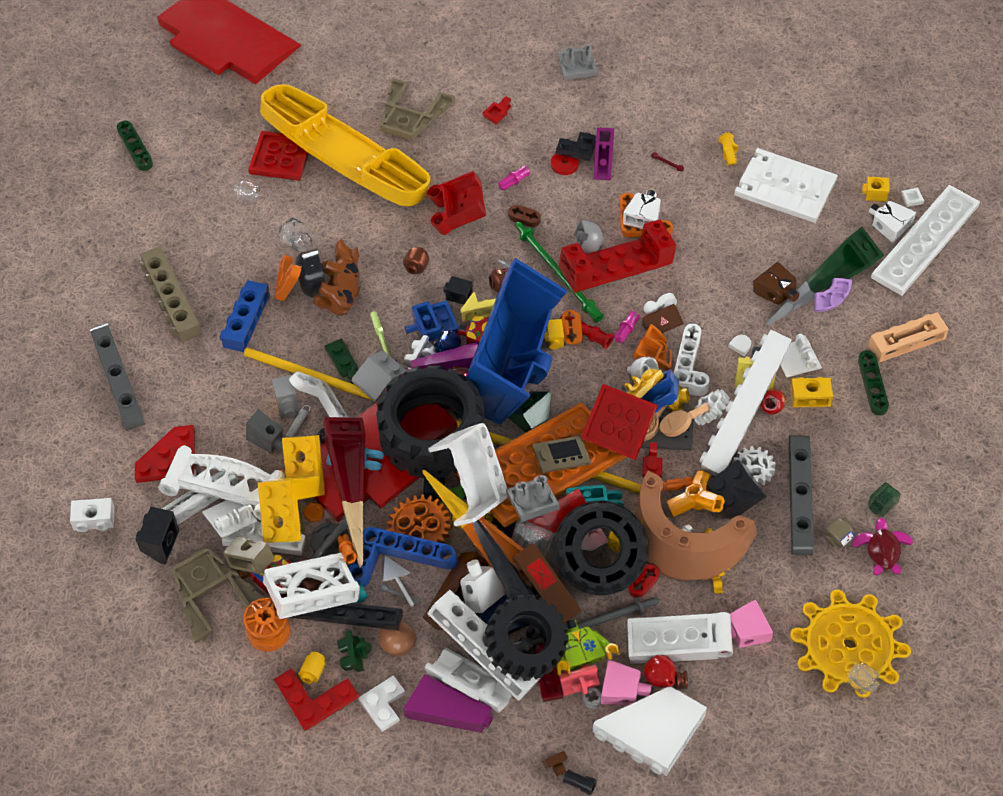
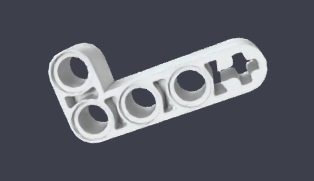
(686, 362)

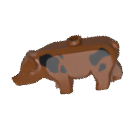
(343, 285)

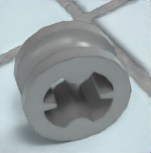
(595, 703)

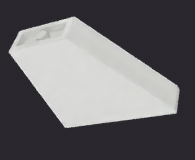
(653, 728)

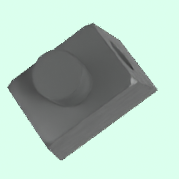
(264, 432)

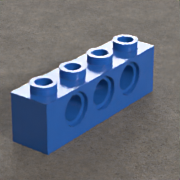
(245, 316)

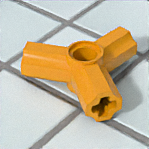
(696, 497)

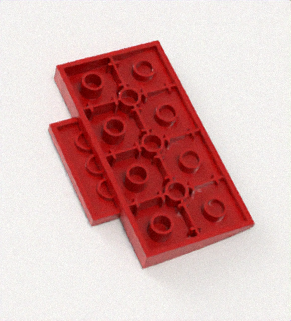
(226, 37)
(383, 485)

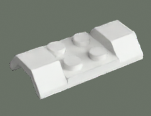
(469, 679)

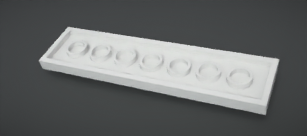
(925, 240)

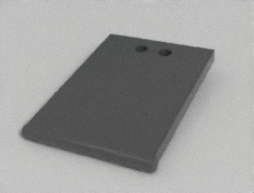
(679, 442)

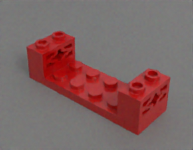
(618, 262)

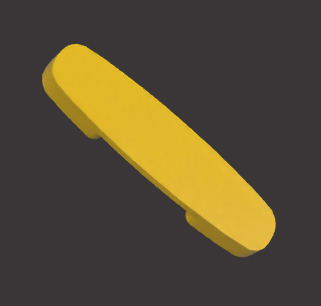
(343, 148)

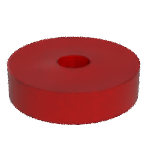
(564, 169)

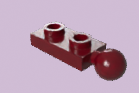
(549, 684)

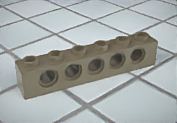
(170, 294)

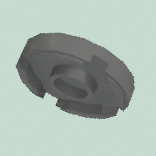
(321, 533)

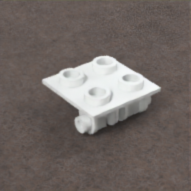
(799, 358)
(229, 517)

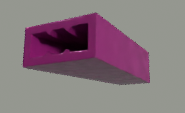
(458, 356)
(445, 706)

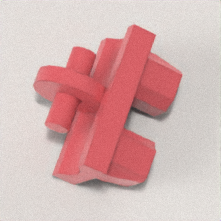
(579, 680)

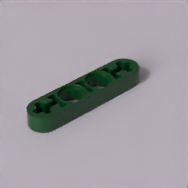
(133, 146)
(876, 382)

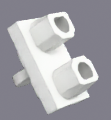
(421, 349)

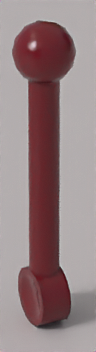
(654, 155)

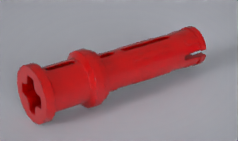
(595, 334)

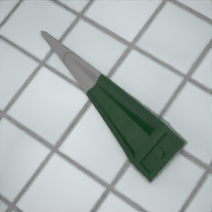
(846, 261)

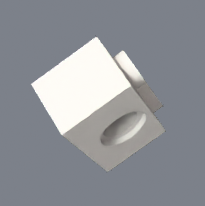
(83, 509)

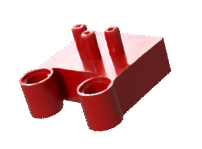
(462, 202)

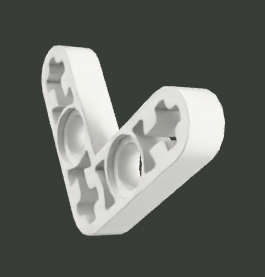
(319, 389)

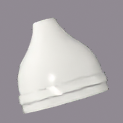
(641, 365)

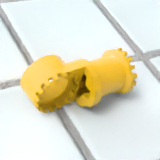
(729, 148)

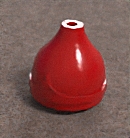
(660, 671)

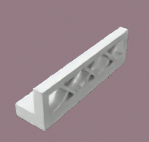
(195, 502)

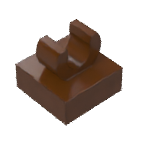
(556, 763)

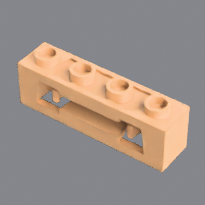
(908, 337)

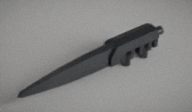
(506, 572)

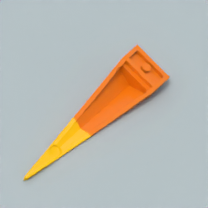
(459, 508)

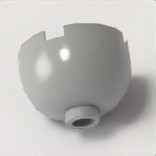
(589, 236)

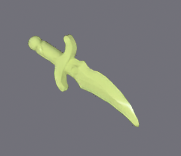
(379, 331)

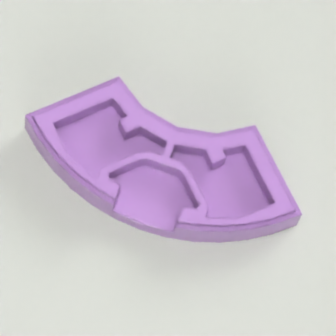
(833, 296)

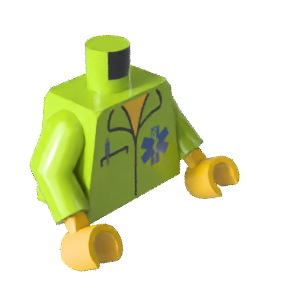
(584, 647)

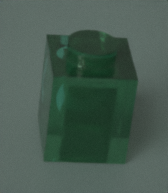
(883, 499)

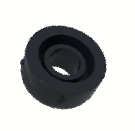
(311, 272)

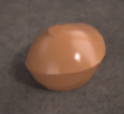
(397, 641)

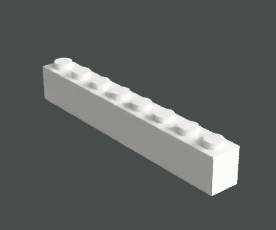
(746, 403)

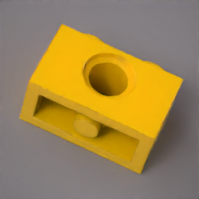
(819, 397)

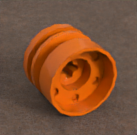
(264, 627)

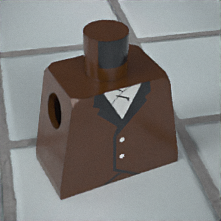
(776, 285)

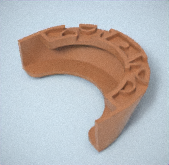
(684, 553)

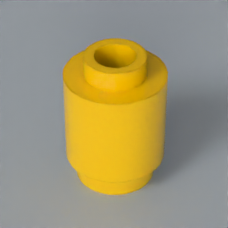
(312, 668)

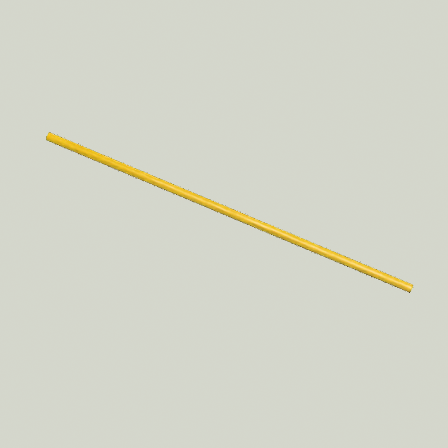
(352, 388)

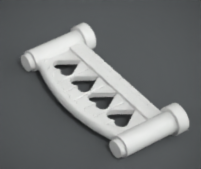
(181, 476)

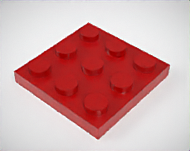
(278, 157)
(619, 421)

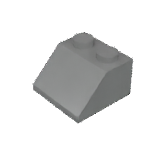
(376, 374)

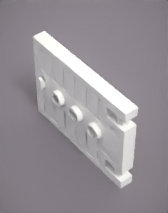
(786, 185)

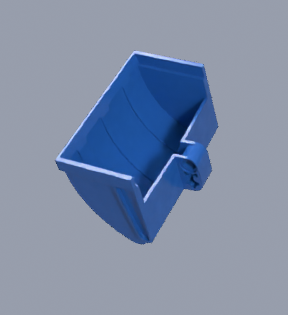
(512, 341)

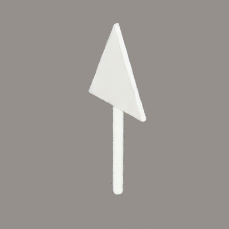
(394, 571)

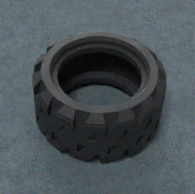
(416, 389)

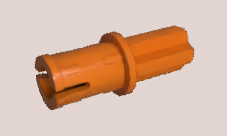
(346, 548)

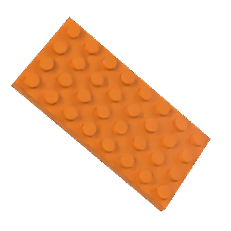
(520, 463)

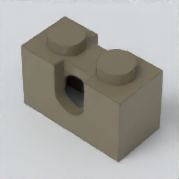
(245, 550)

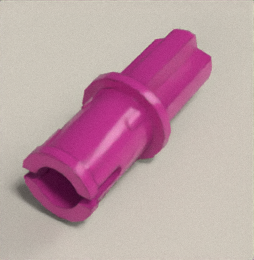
(513, 178)
(626, 327)

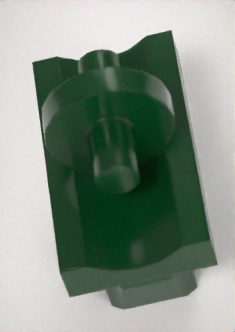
(356, 649)

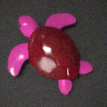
(883, 546)

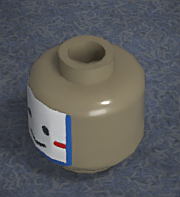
(839, 532)

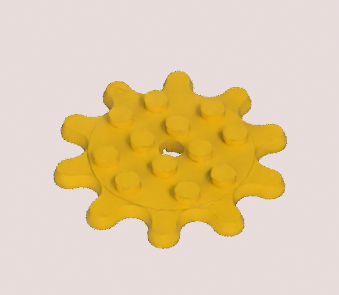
(852, 622)

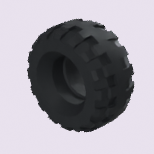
(601, 579)

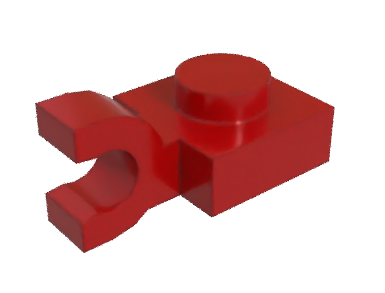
(497, 112)
(652, 463)

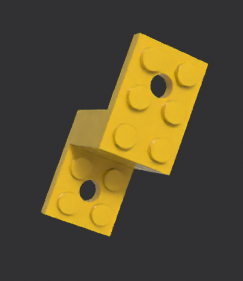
(281, 495)

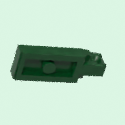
(342, 359)

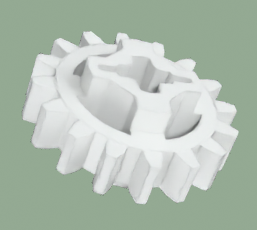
(717, 403)
(754, 461)

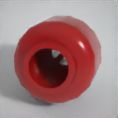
(778, 398)

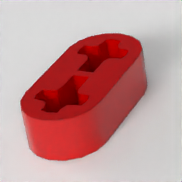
(647, 583)

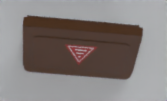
(663, 319)

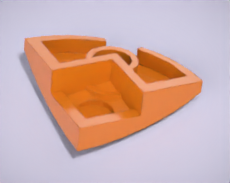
(654, 345)

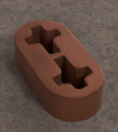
(524, 215)

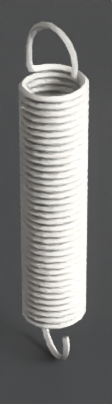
(297, 423)

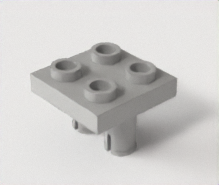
(577, 62)
(532, 498)

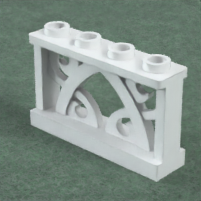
(318, 568)

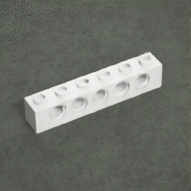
(469, 632)

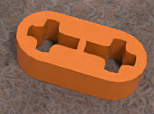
(576, 326)

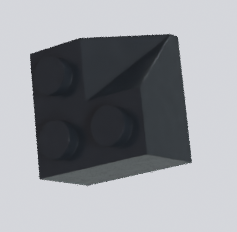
(737, 488)
(158, 534)

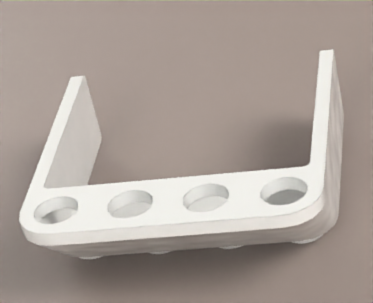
(477, 470)

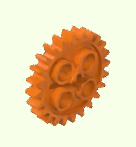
(409, 514)

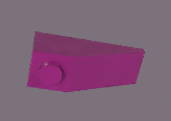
(603, 153)

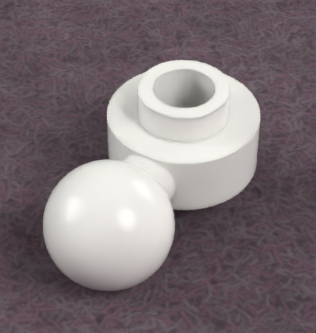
(664, 301)

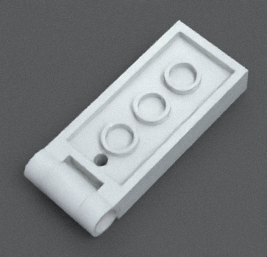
(680, 637)

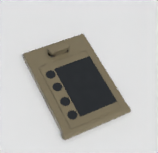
(561, 454)

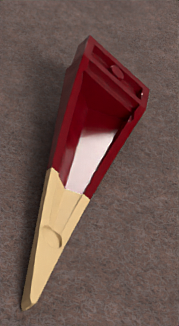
(346, 452)

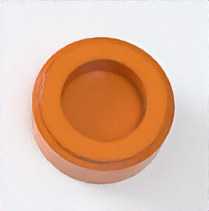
(313, 512)

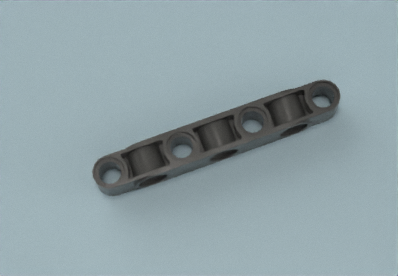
(117, 376)
(800, 505)

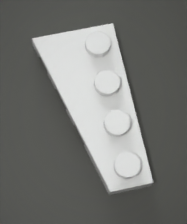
(254, 532)

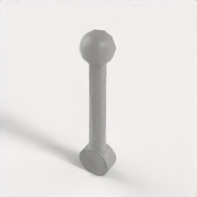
(384, 588)

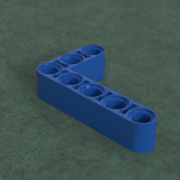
(398, 550)

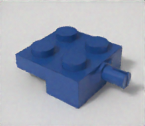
(432, 319)
(664, 391)

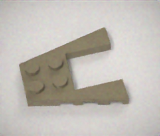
(409, 122)
(200, 576)

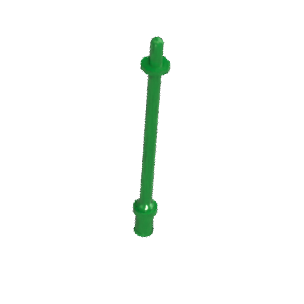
(587, 305)

